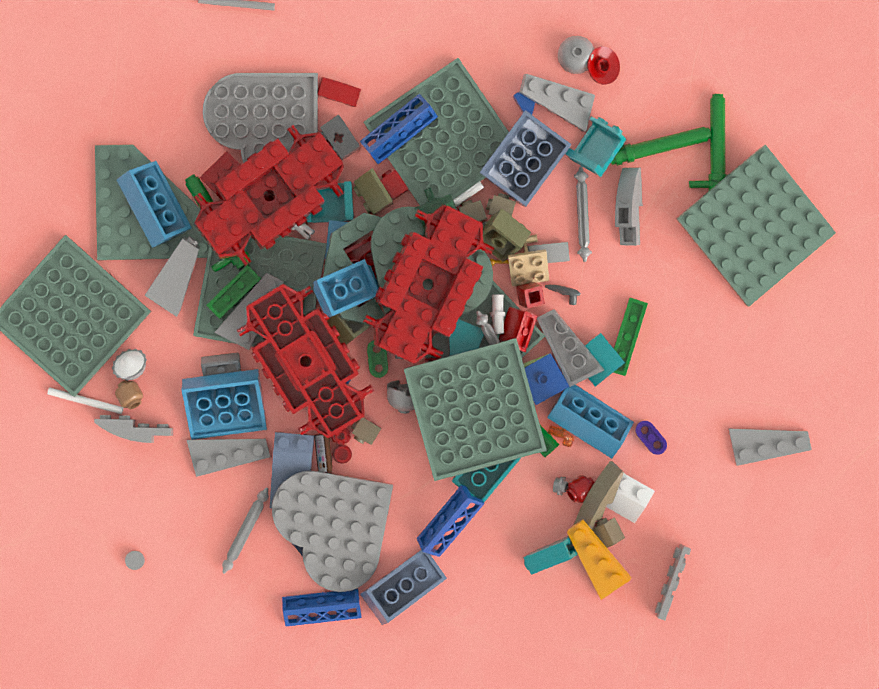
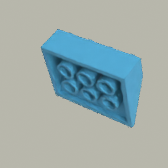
(224, 404)

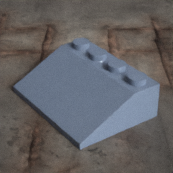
(525, 158)

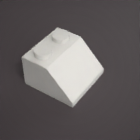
(631, 498)

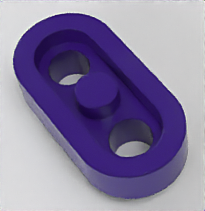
(650, 437)

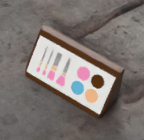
(323, 453)

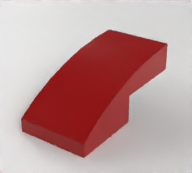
(338, 92)

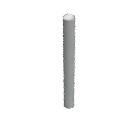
(240, 3)

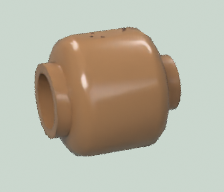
(129, 394)

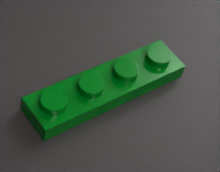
(629, 332)

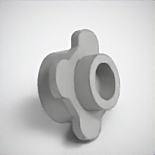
(560, 485)

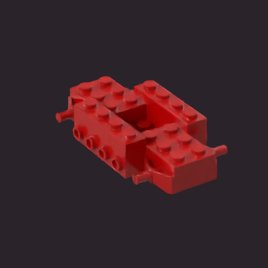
(292, 179)
(438, 257)
(292, 335)

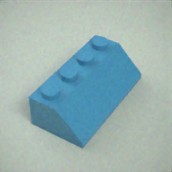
(153, 203)
(591, 420)

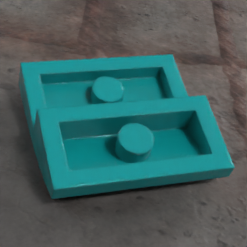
(606, 356)

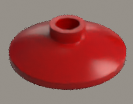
(609, 65)

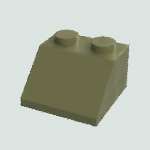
(373, 192)
(504, 234)

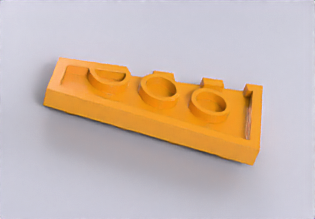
(598, 561)

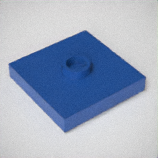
(545, 379)

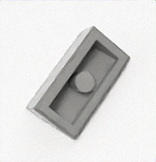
(220, 364)

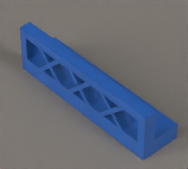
(400, 130)
(445, 521)
(321, 604)

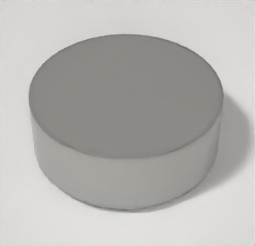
(134, 560)

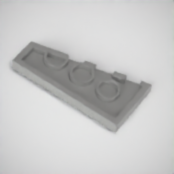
(559, 99)
(239, 316)
(569, 351)
(761, 445)
(221, 454)
(662, 608)

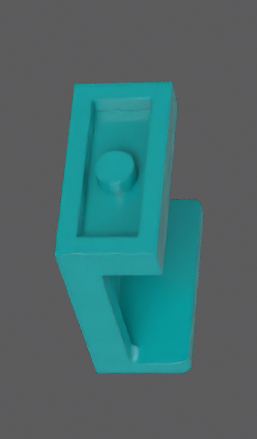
(597, 146)
(335, 207)

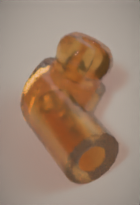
(562, 433)

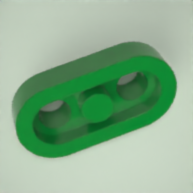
(377, 359)

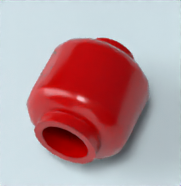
(579, 488)

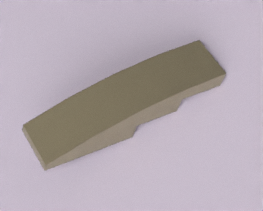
(600, 495)

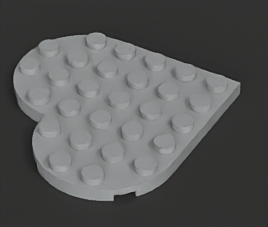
(258, 108)
(336, 523)

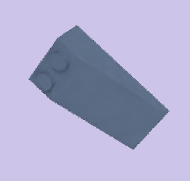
(290, 455)
(403, 586)

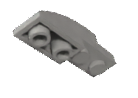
(627, 206)
(125, 428)

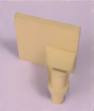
(528, 266)

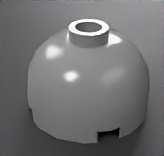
(574, 54)
(399, 396)

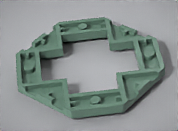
(337, 259)

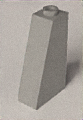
(174, 278)

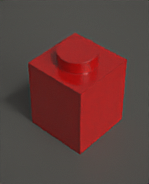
(393, 184)
(530, 295)

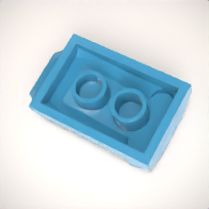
(346, 288)

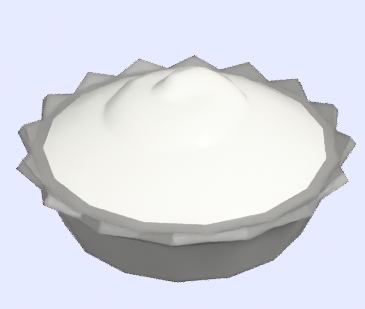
(129, 364)

